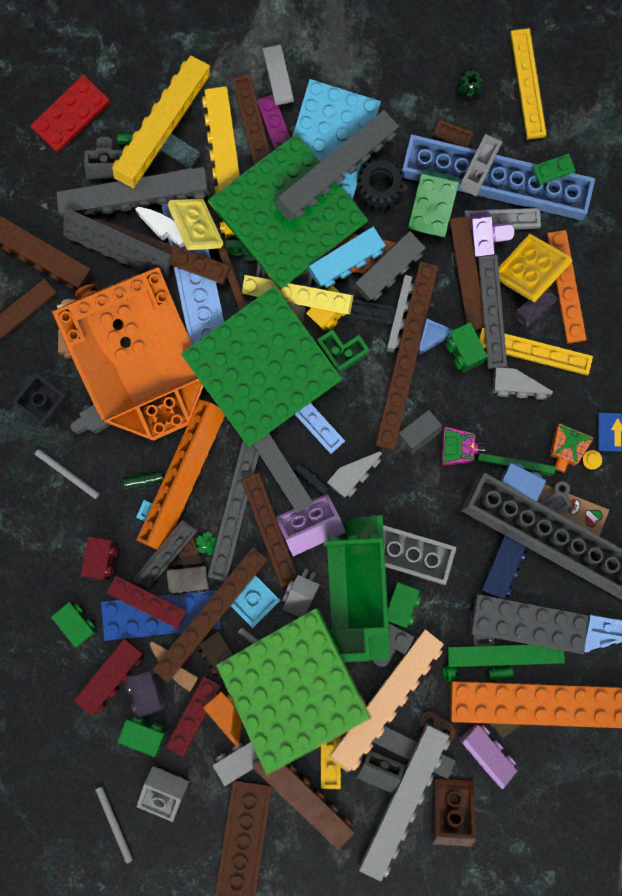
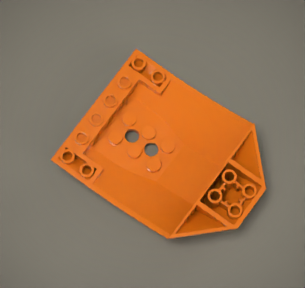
(138, 386)

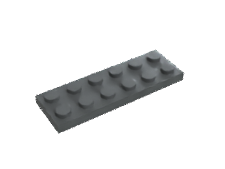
(115, 244)
(529, 624)

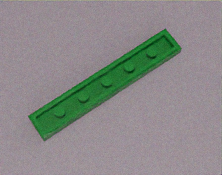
(502, 655)

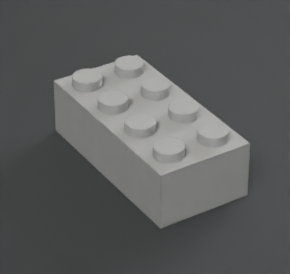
(417, 555)

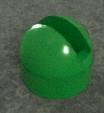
(449, 673)

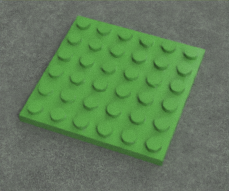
(293, 691)

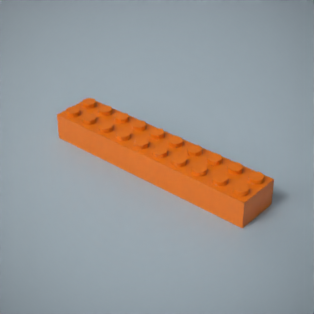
(535, 704)

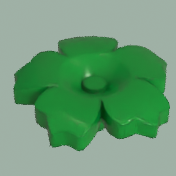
(206, 543)

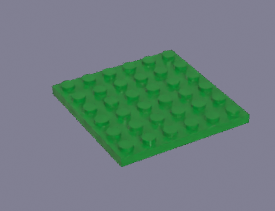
(276, 244)
(261, 366)

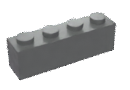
(392, 263)

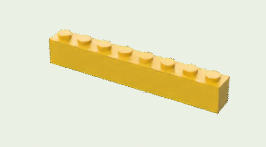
(161, 122)
(222, 140)

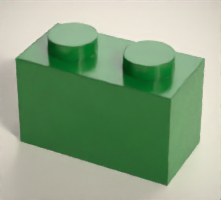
(74, 624)

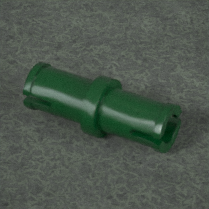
(142, 480)

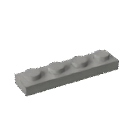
(516, 217)
(399, 322)

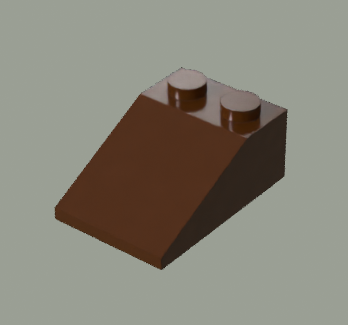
(453, 813)

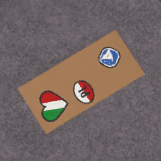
(581, 512)

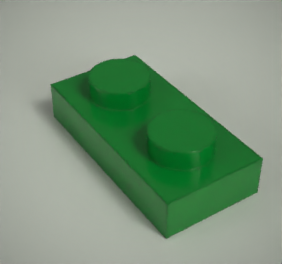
(553, 169)

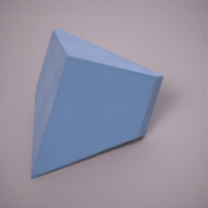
(432, 335)

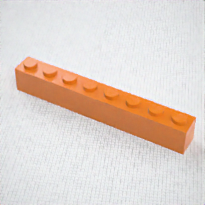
(181, 474)

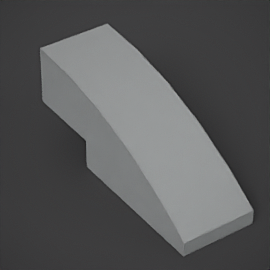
(278, 75)
(480, 165)

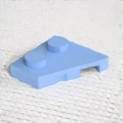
(602, 632)

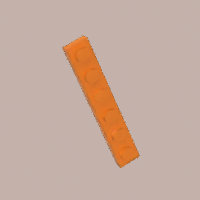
(568, 293)

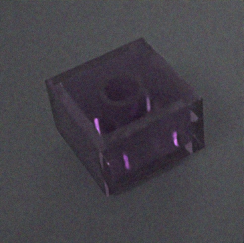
(145, 693)

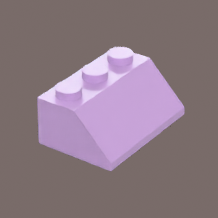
(310, 525)
(489, 754)

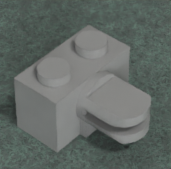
(300, 594)

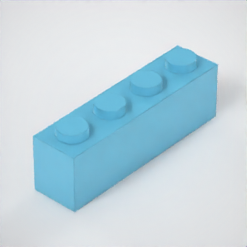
(347, 257)

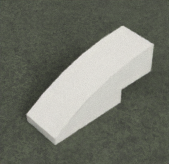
(161, 225)

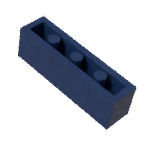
(504, 568)

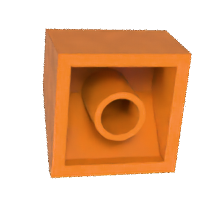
(226, 716)

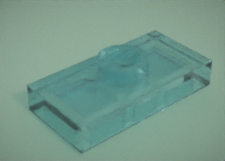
(180, 151)

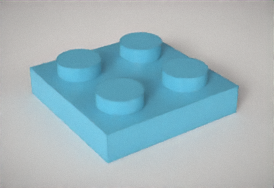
(255, 602)

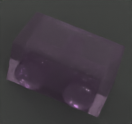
(532, 311)

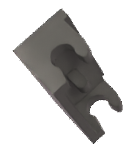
(421, 431)

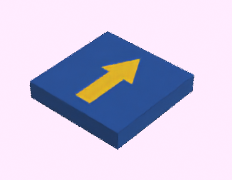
(609, 432)

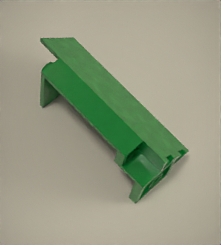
(359, 591)

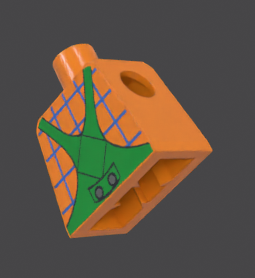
(568, 446)

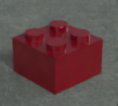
(99, 558)

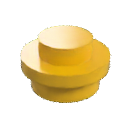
(592, 459)

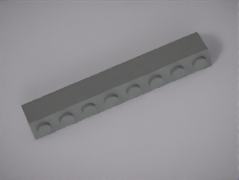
(336, 165)
(149, 190)

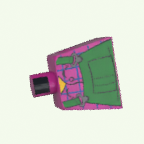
(459, 447)

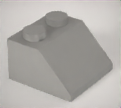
(162, 793)

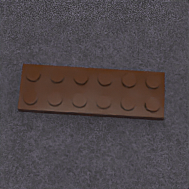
(243, 839)

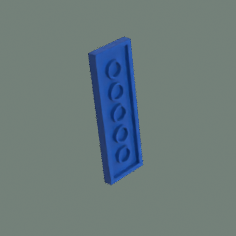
(126, 621)

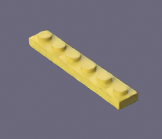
(301, 295)

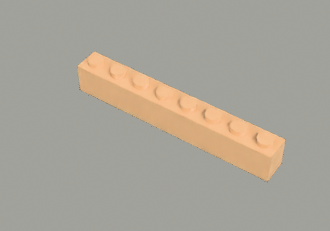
(386, 700)

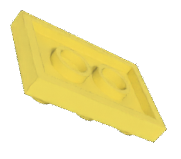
(195, 224)

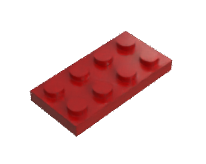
(70, 113)

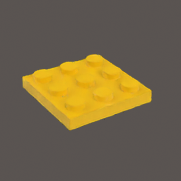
(533, 267)

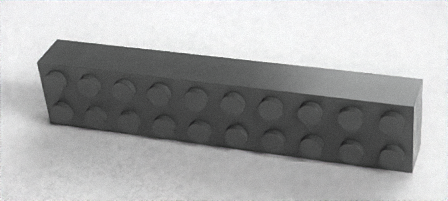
(546, 532)

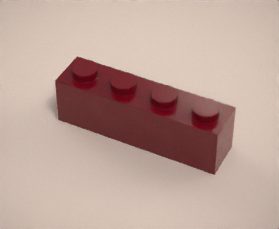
(147, 602)
(108, 677)
(193, 716)

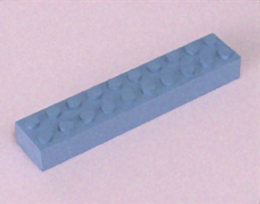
(506, 180)

